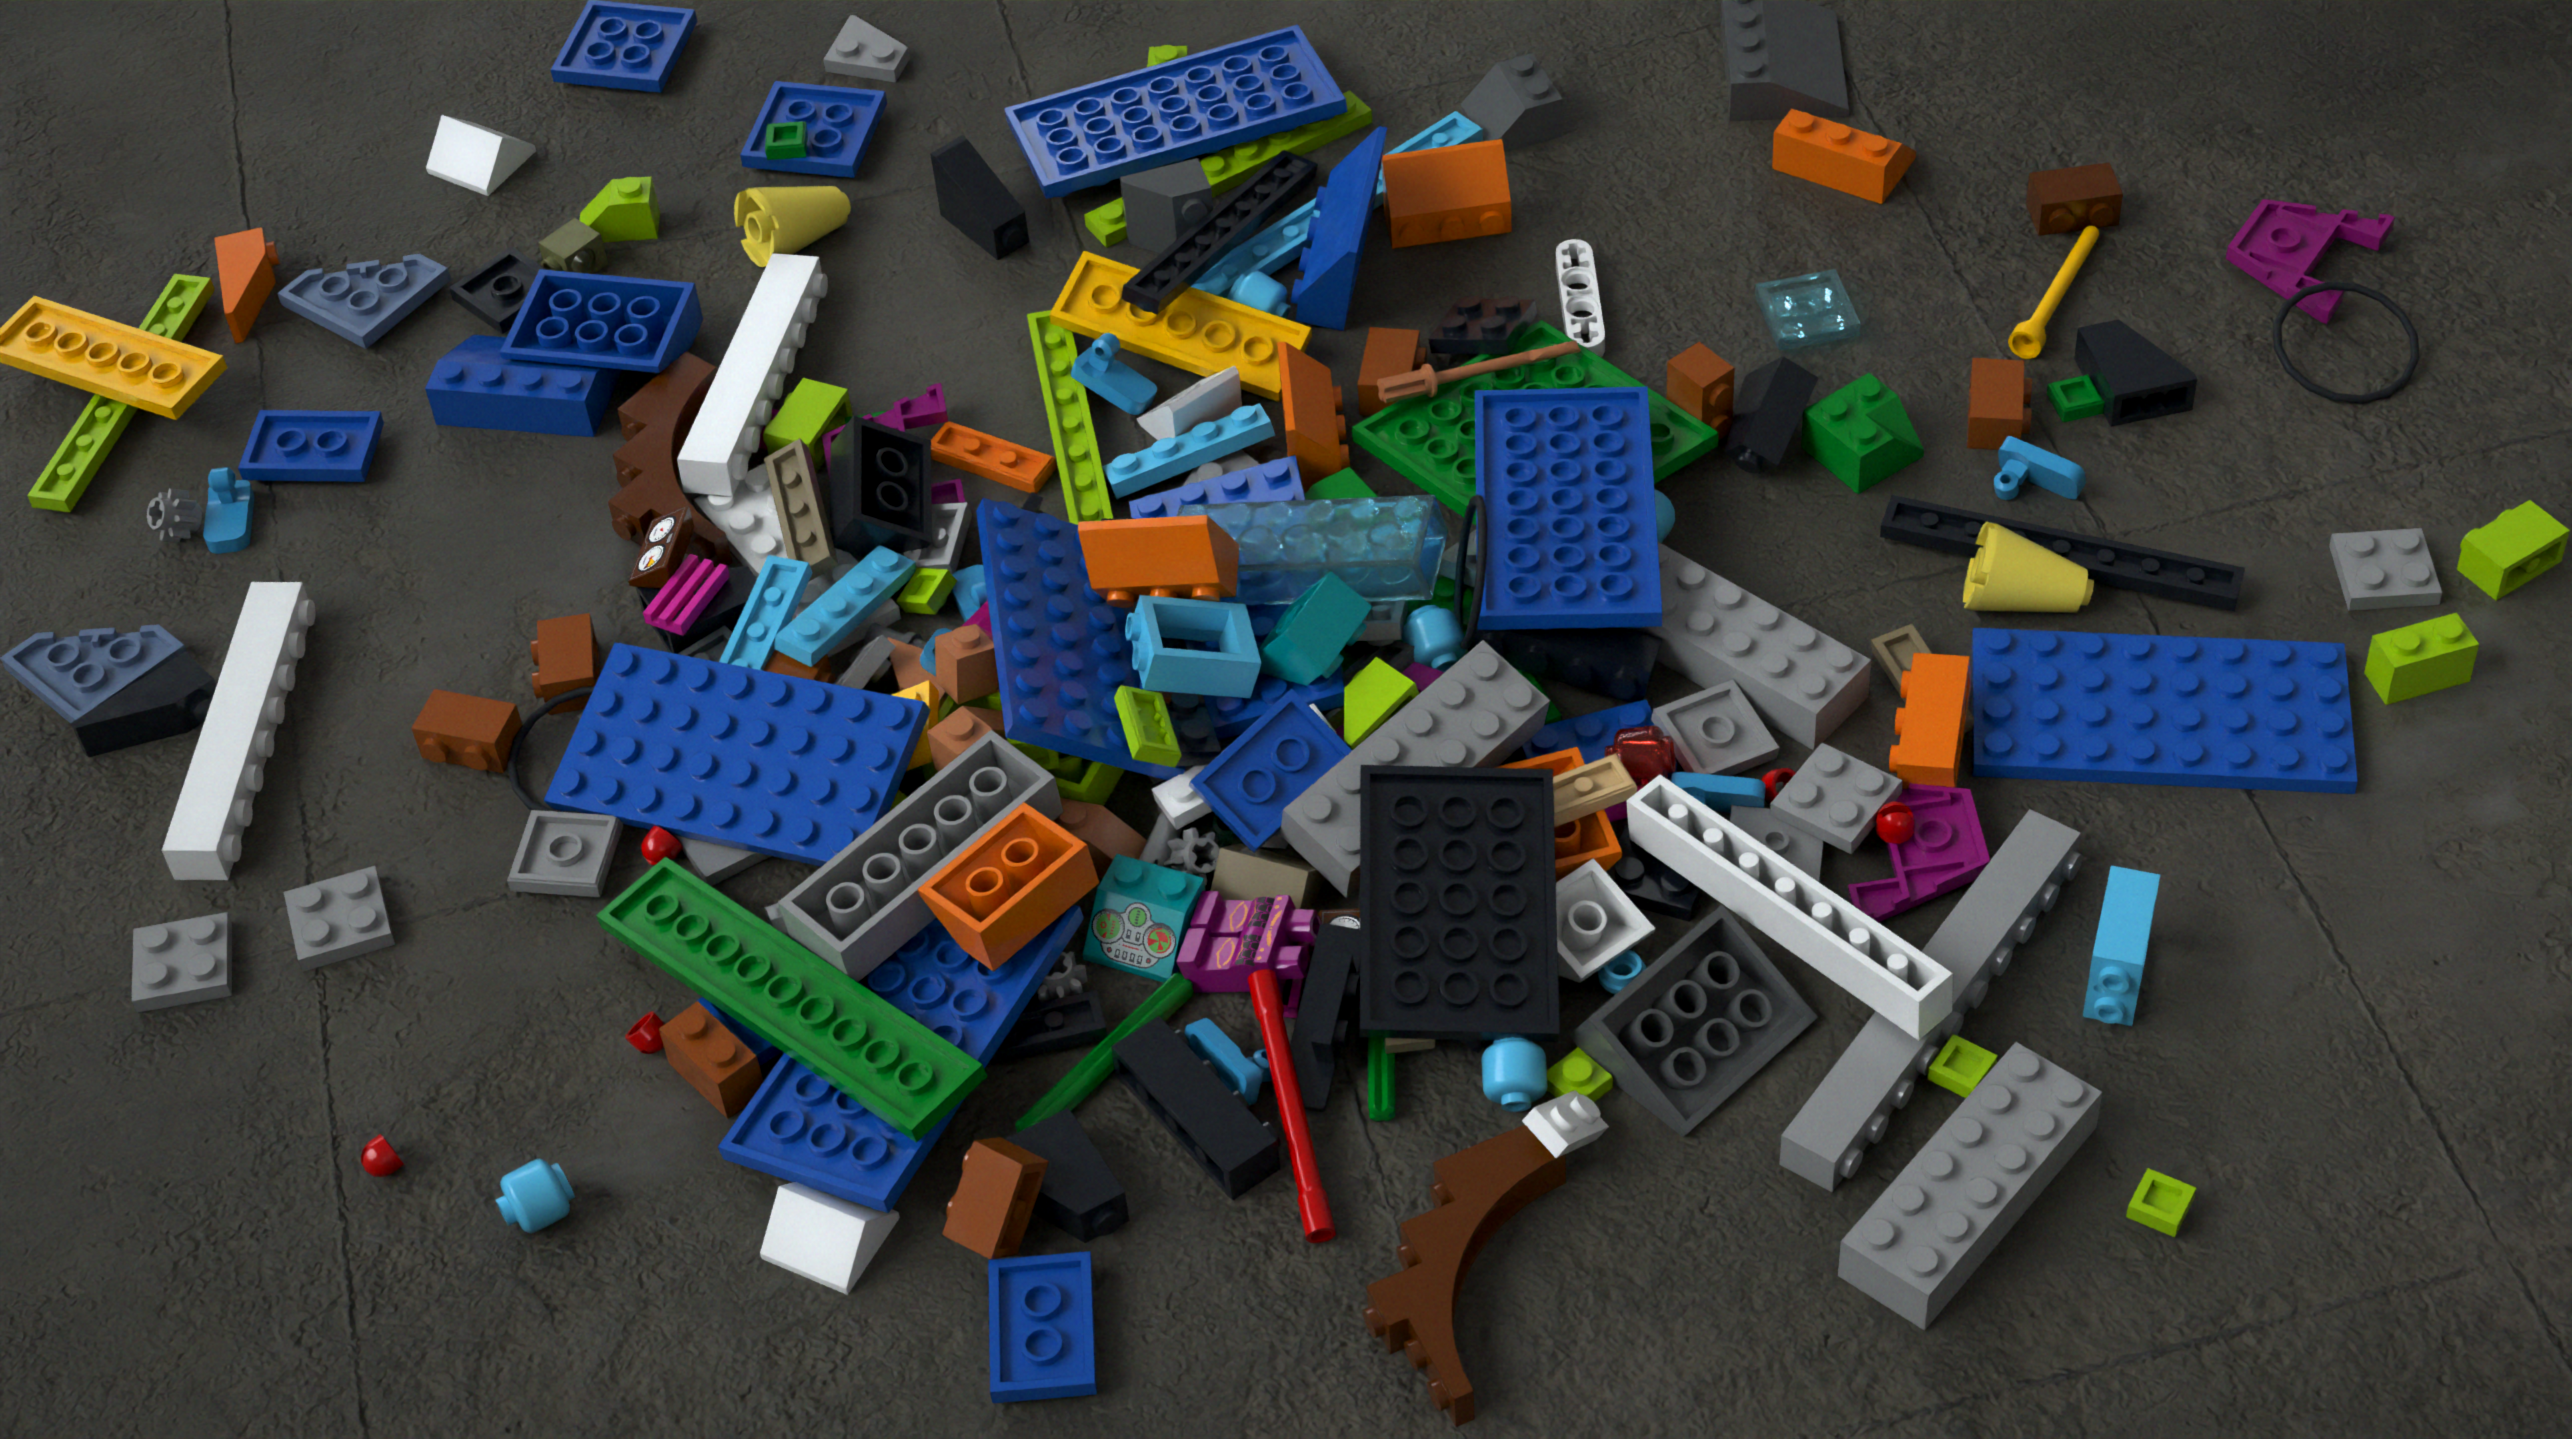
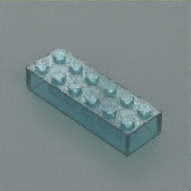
(1371, 543)

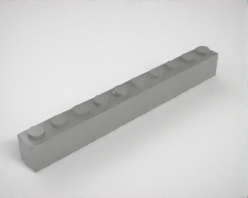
(1971, 943)

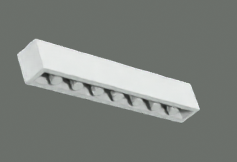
(751, 375)
(239, 732)
(1791, 907)

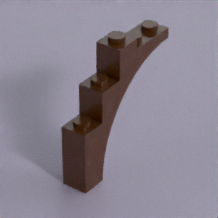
(647, 466)
(1472, 1199)

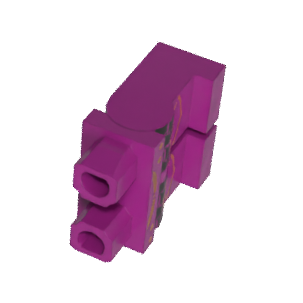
(1245, 936)

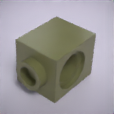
(573, 249)

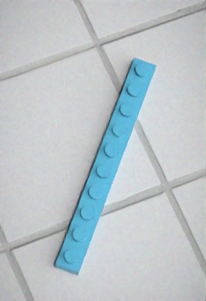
(1288, 236)

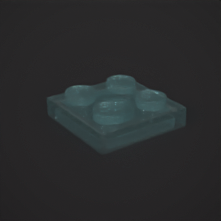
(1807, 309)

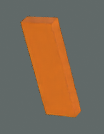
(992, 457)

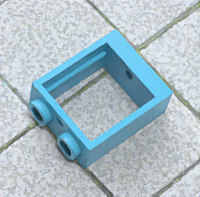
(1193, 671)
(2121, 946)

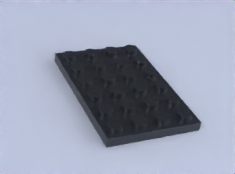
(1457, 904)

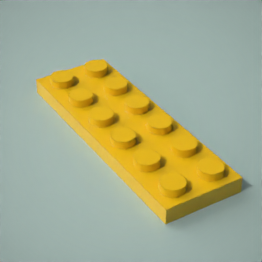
(1191, 333)
(108, 357)

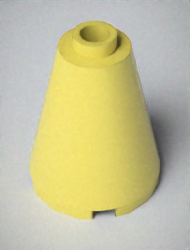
(787, 218)
(2022, 576)

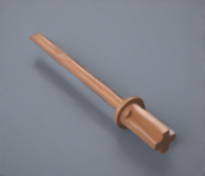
(1426, 380)

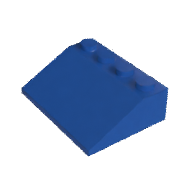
(1339, 236)
(604, 321)
(490, 392)

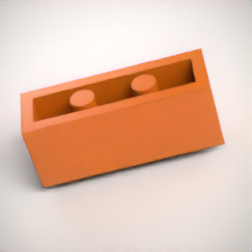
(1932, 720)

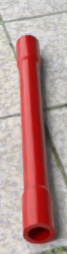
(1312, 1197)

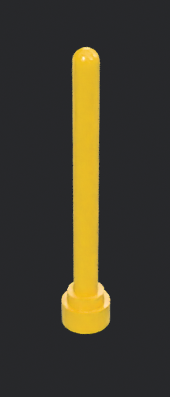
(2030, 335)

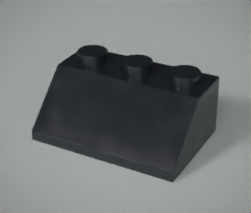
(879, 489)

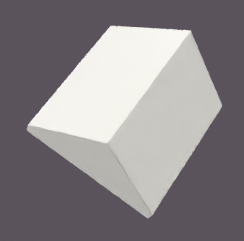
(475, 155)
(1202, 402)
(1594, 922)
(824, 1235)

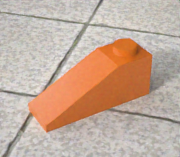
(245, 277)

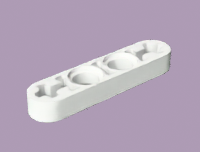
(1583, 299)

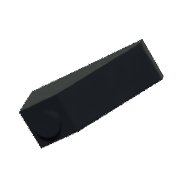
(153, 708)

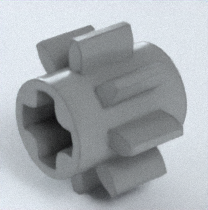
(174, 515)
(1184, 859)
(1063, 979)

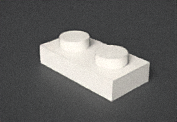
(1566, 1123)

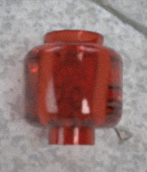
(1644, 752)

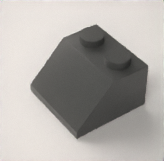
(1516, 104)
(1164, 203)

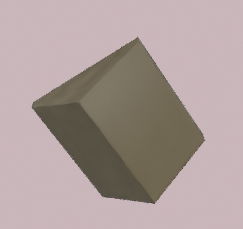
(1265, 873)

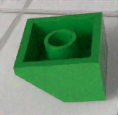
(1861, 433)

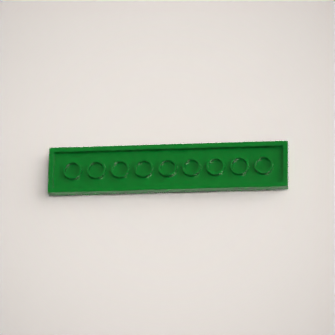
(793, 999)

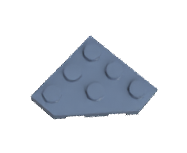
(366, 297)
(88, 668)

